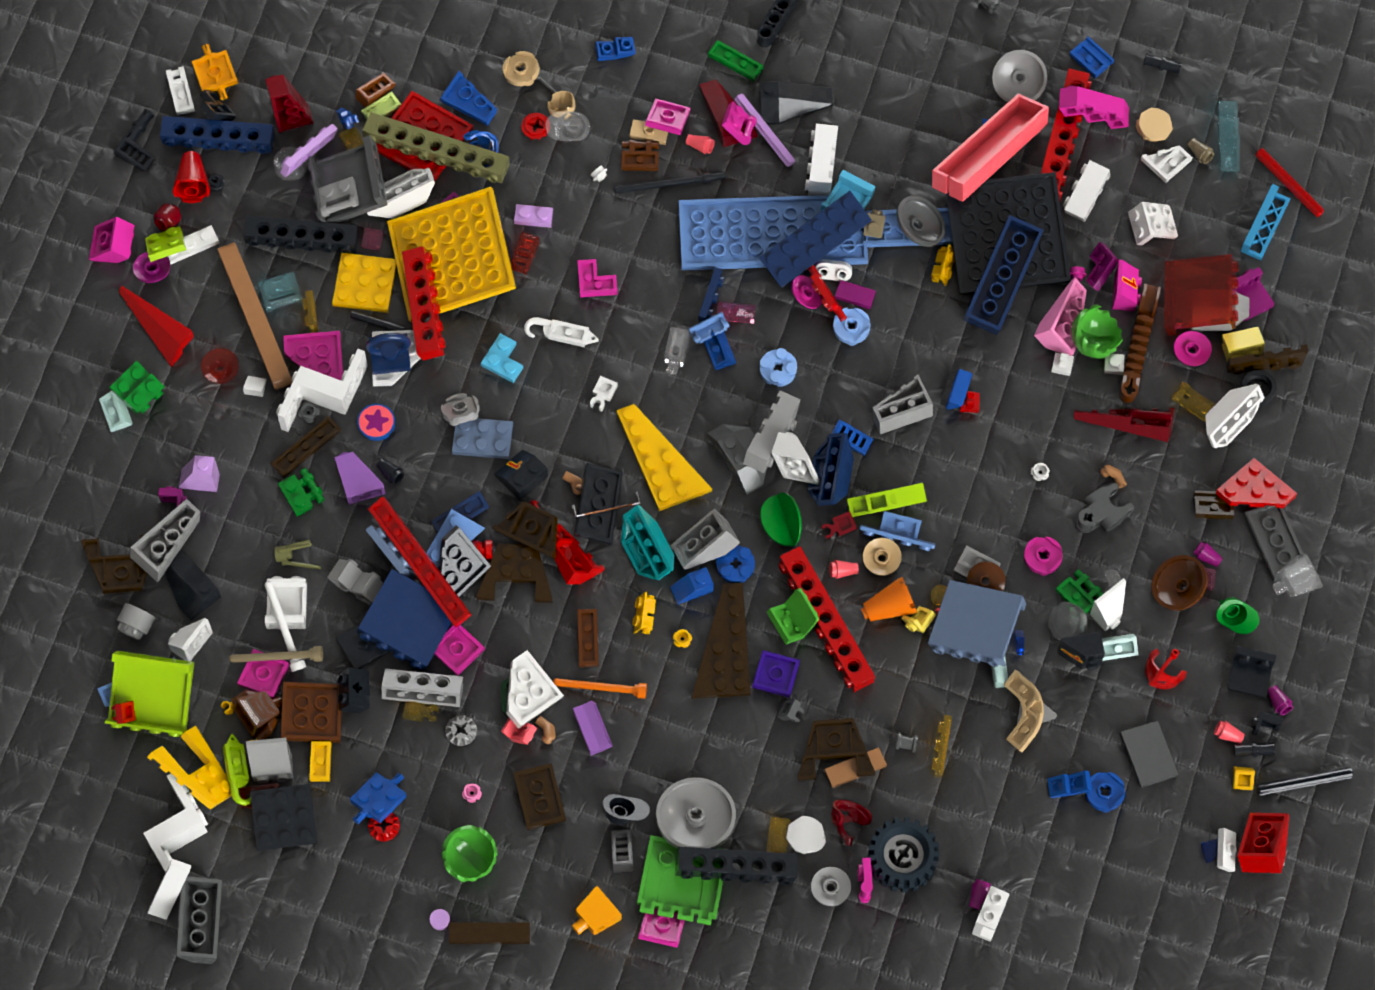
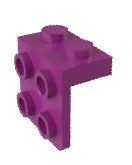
(1258, 296)

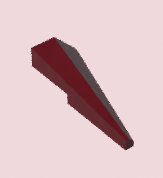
(1135, 421)

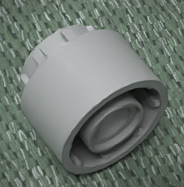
(134, 621)

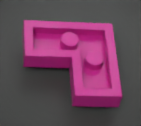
(594, 285)

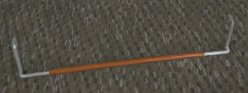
(607, 509)

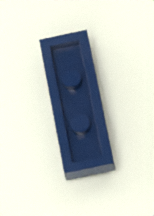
(711, 296)
(469, 508)

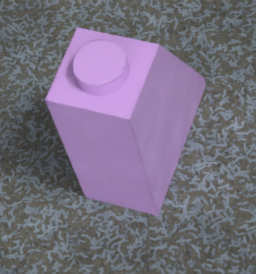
(200, 474)

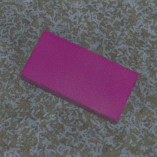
(855, 294)

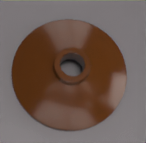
(991, 571)

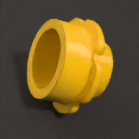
(677, 638)

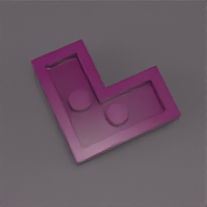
(1105, 263)

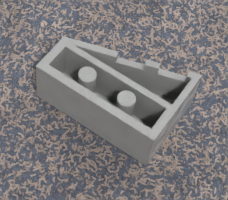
(903, 407)

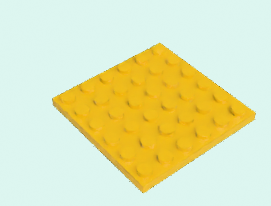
(464, 246)

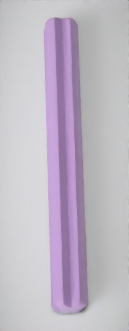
(765, 131)

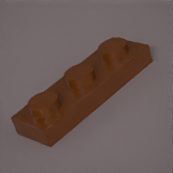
(588, 638)

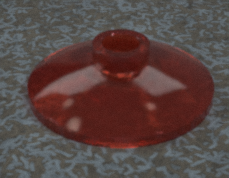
(219, 358)

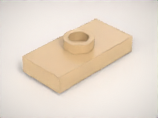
(643, 133)

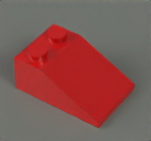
(1264, 843)

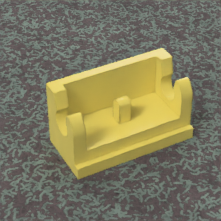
(1243, 343)

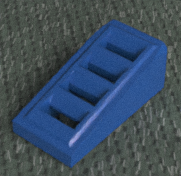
(841, 425)

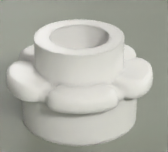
(599, 174)
(1040, 467)

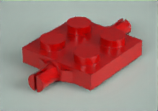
(822, 290)

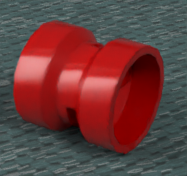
(484, 548)

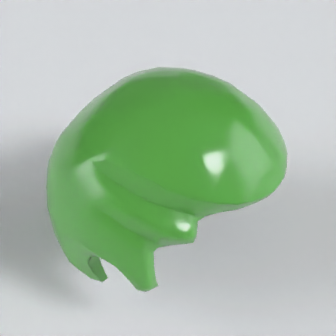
(1095, 332)
(469, 853)

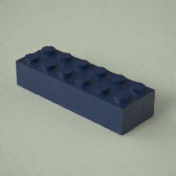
(815, 239)
(1003, 275)

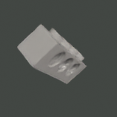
(422, 687)

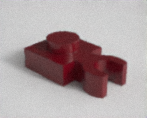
(843, 524)

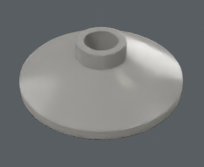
(834, 877)

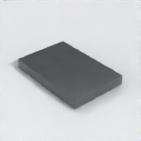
(1149, 754)

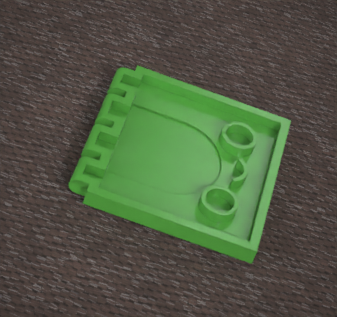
(672, 893)

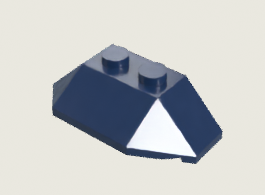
(833, 467)

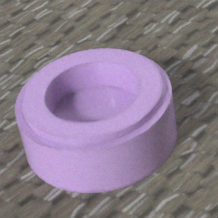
(439, 919)

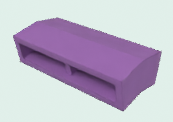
(592, 727)

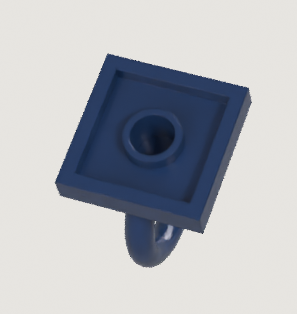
(389, 353)

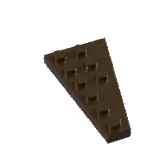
(725, 658)

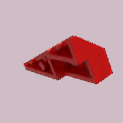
(165, 331)
(571, 560)

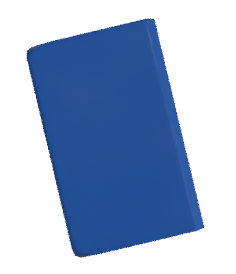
(719, 351)
(959, 389)

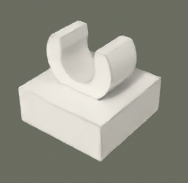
(1062, 364)

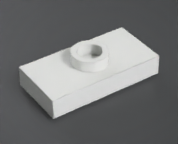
(1226, 849)

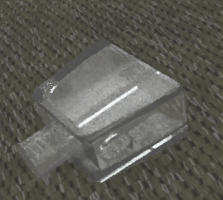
(677, 343)
(1297, 577)

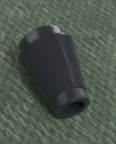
(391, 472)

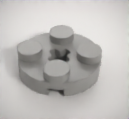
(468, 411)

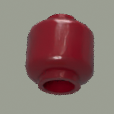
(167, 216)

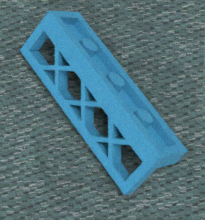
(1260, 218)

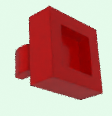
(971, 402)
(124, 712)

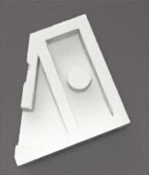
(1167, 162)

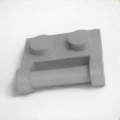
(338, 192)

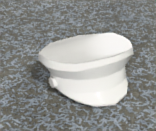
(806, 835)

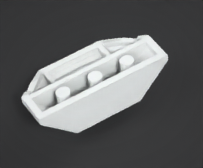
(405, 193)
(1232, 414)

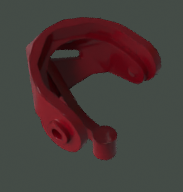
(857, 814)

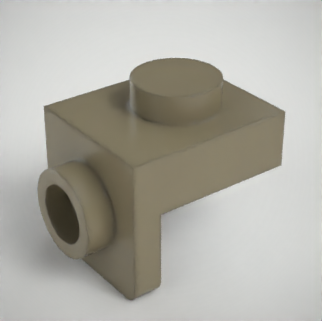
(876, 226)

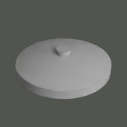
(696, 814)

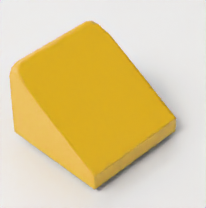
(1243, 778)

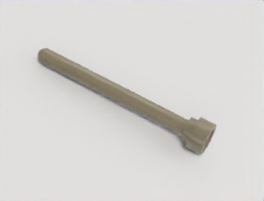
(314, 653)

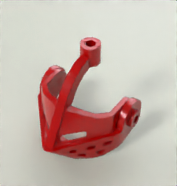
(1159, 675)

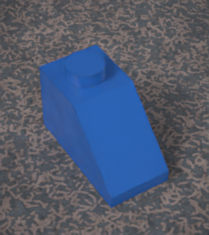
(692, 586)

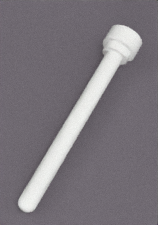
(296, 664)

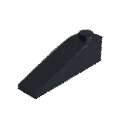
(789, 100)

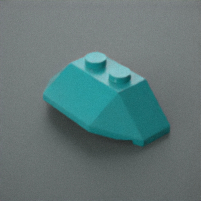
(646, 544)

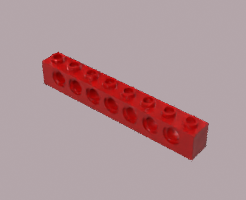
(1061, 129)
(856, 680)

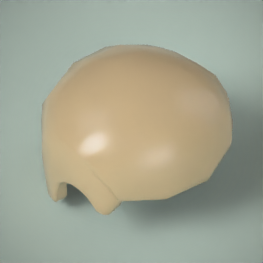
(561, 102)

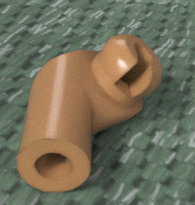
(1109, 470)
(575, 481)

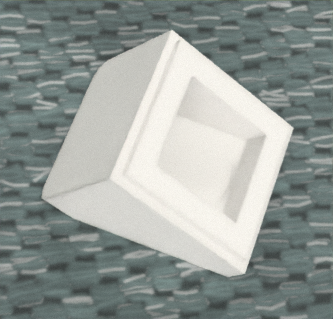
(254, 386)

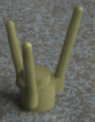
(284, 553)

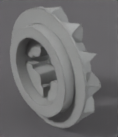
(461, 739)

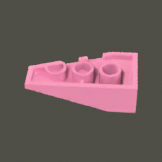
(1055, 327)

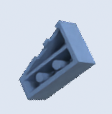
(453, 518)

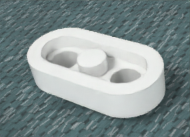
(833, 270)

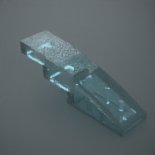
(1228, 136)

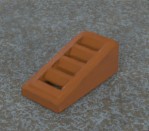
(364, 95)

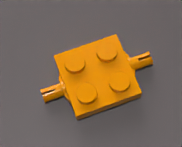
(214, 71)

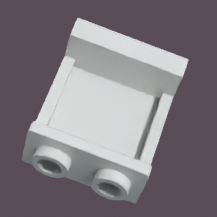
(293, 602)
(990, 913)

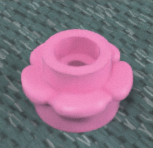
(471, 788)

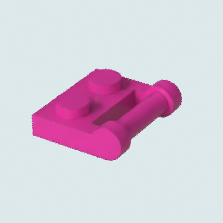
(734, 120)
(864, 875)

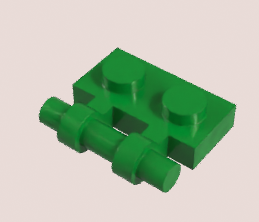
(295, 494)
(1072, 592)

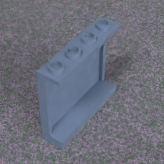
(975, 623)

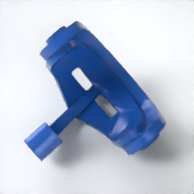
(483, 139)

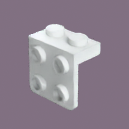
(1152, 221)

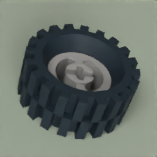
(886, 842)

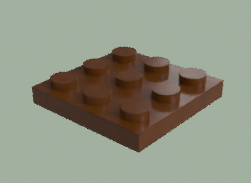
(310, 712)

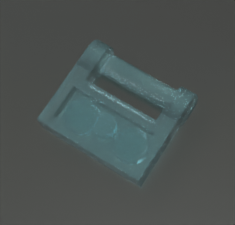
(279, 287)

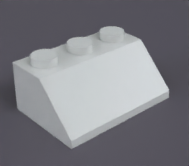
(793, 459)

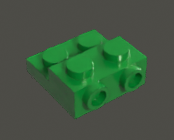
(137, 388)

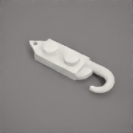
(562, 331)

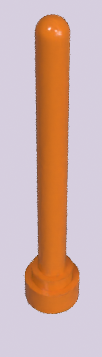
(638, 690)

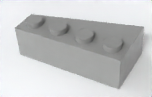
(779, 419)

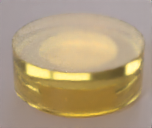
(937, 594)

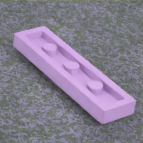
(312, 146)

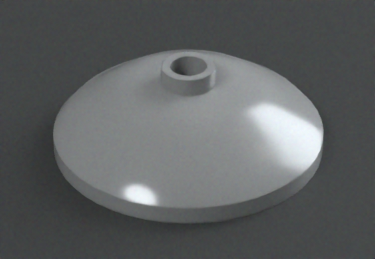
(1022, 63)

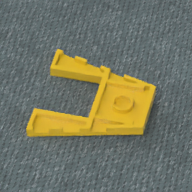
(207, 783)

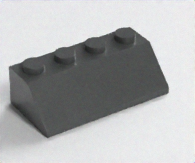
(199, 920)

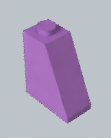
(357, 478)

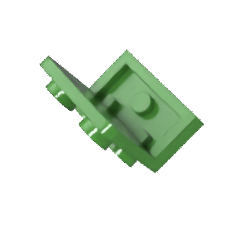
(794, 617)

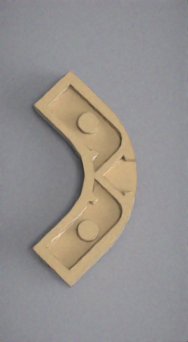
(1031, 710)

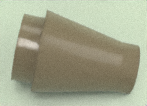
(1201, 151)

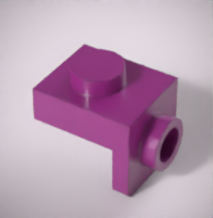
(171, 495)

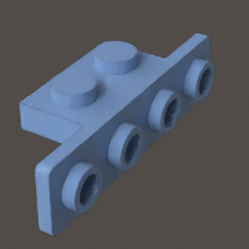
(899, 528)

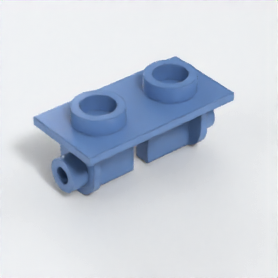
(701, 331)

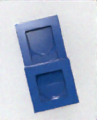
(1069, 785)

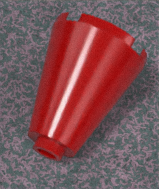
(191, 180)

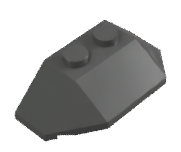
(732, 446)

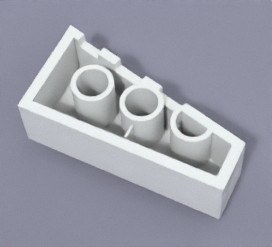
(822, 160)

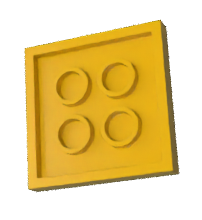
(364, 282)

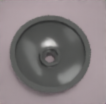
(920, 221)

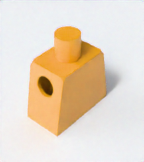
(596, 913)

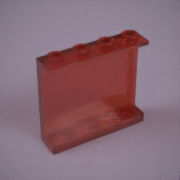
(1200, 292)

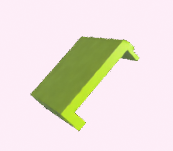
(157, 688)

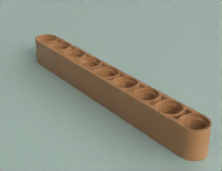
(255, 316)

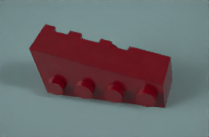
(287, 104)

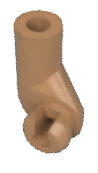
(548, 729)

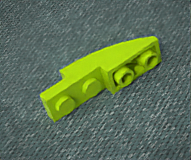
(887, 500)

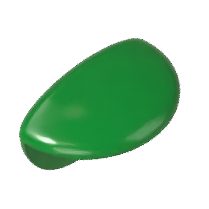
(781, 519)

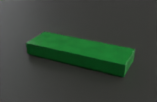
(735, 60)

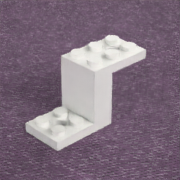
(322, 390)
(177, 829)

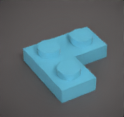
(498, 361)

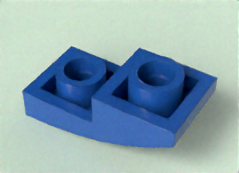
(616, 49)

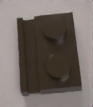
(1211, 506)

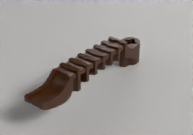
(1139, 341)

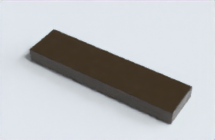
(305, 447)
(489, 932)

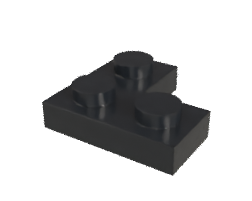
(215, 107)

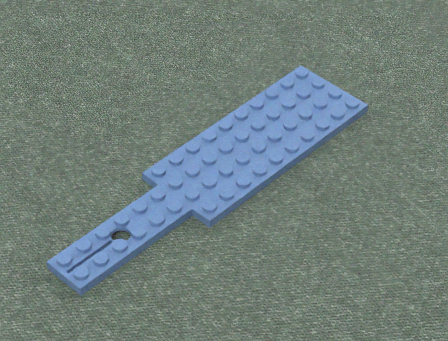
(740, 230)

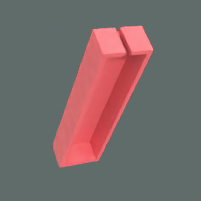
(990, 147)

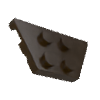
(531, 527)

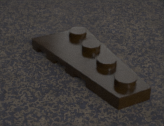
(1268, 360)

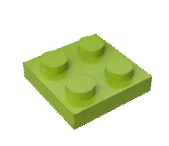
(165, 243)

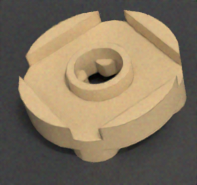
(524, 77)

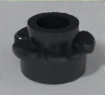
(216, 186)

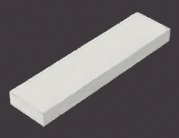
(169, 889)

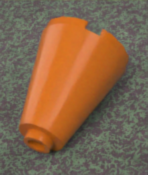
(890, 602)

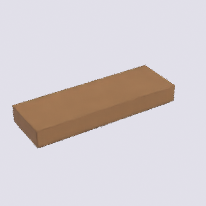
(847, 770)

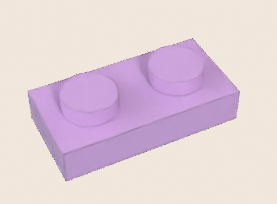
(533, 216)

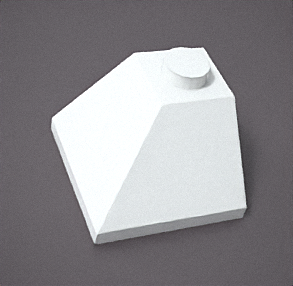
(1109, 607)
(190, 639)

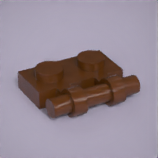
(640, 160)

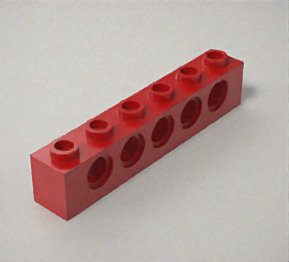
(412, 261)

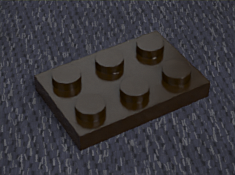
(539, 796)

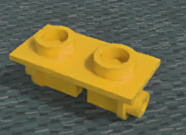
(943, 272)
(644, 605)

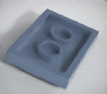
(483, 438)
(390, 551)

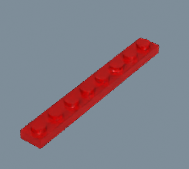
(419, 561)

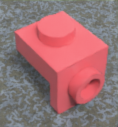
(521, 735)

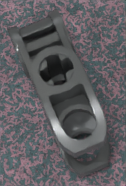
(1102, 511)

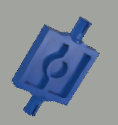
(378, 798)

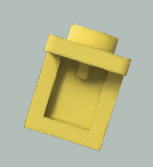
(919, 620)

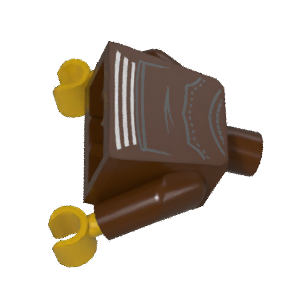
(256, 712)

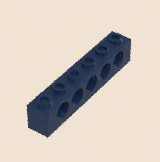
(209, 128)

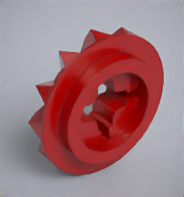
(531, 120)
(390, 832)

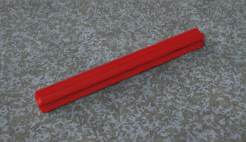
(1289, 182)

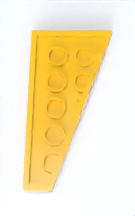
(663, 467)

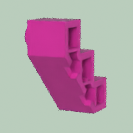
(1094, 106)

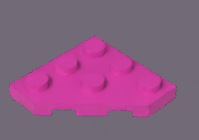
(316, 352)

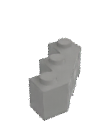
(350, 578)

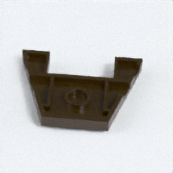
(516, 564)
(114, 572)
(834, 740)

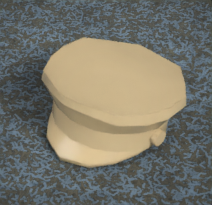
(1154, 125)

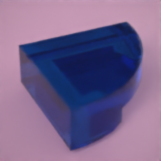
(1020, 640)
(1210, 850)

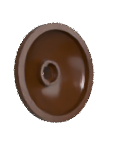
(1171, 579)

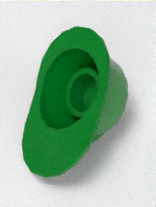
(1237, 615)

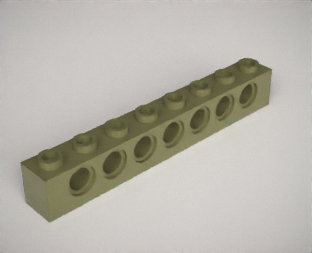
(495, 173)

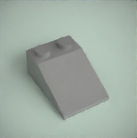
(705, 541)
(270, 760)

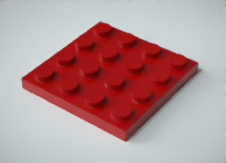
(428, 116)

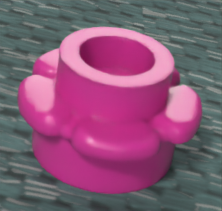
(1078, 272)

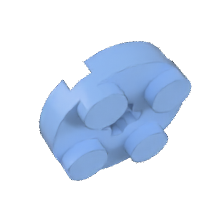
(856, 335)
(777, 377)

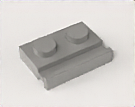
(970, 558)

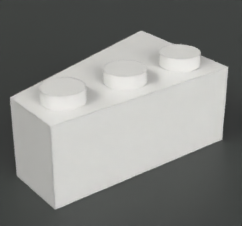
(1086, 190)

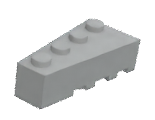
(163, 542)

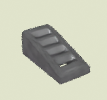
(622, 863)

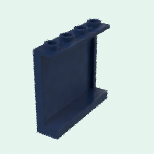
(405, 621)

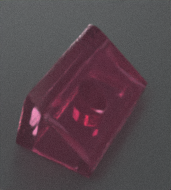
(737, 312)

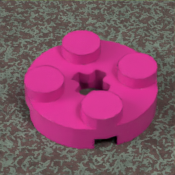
(1042, 545)

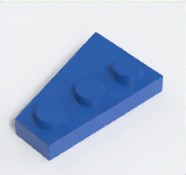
(467, 100)

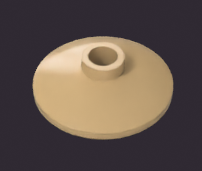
(882, 547)

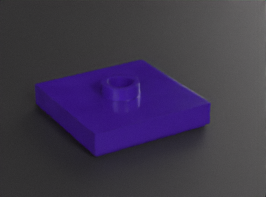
(776, 673)

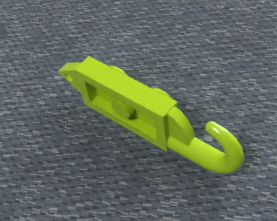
(236, 768)

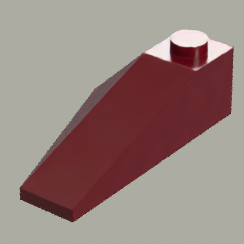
(717, 101)

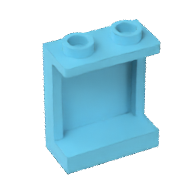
(847, 182)

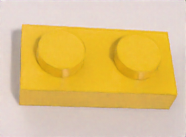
(320, 761)

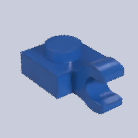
(346, 118)

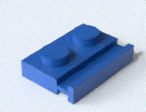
(1091, 57)

